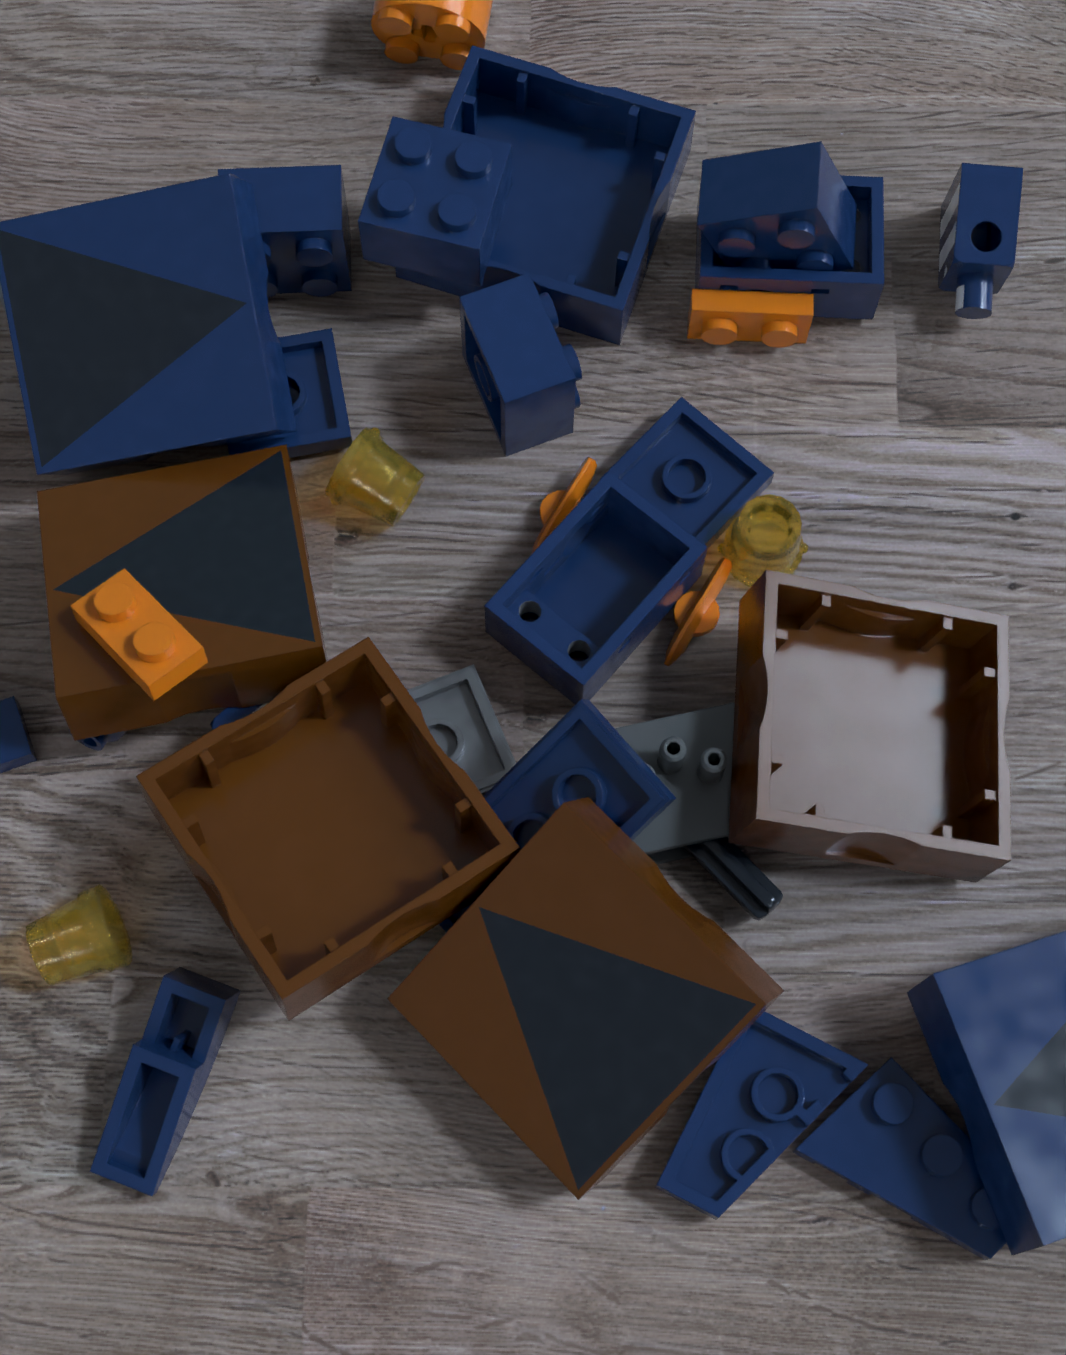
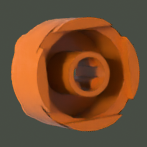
(431, 29)

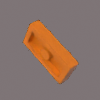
(756, 316)
(139, 634)

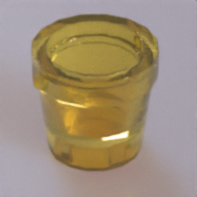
(375, 479)
(764, 538)
(79, 938)

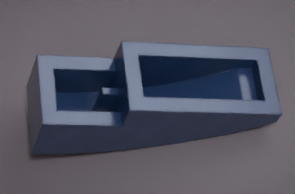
(164, 1079)

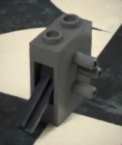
(695, 763)

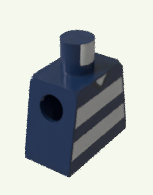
(979, 235)

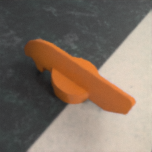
(561, 502)
(697, 611)

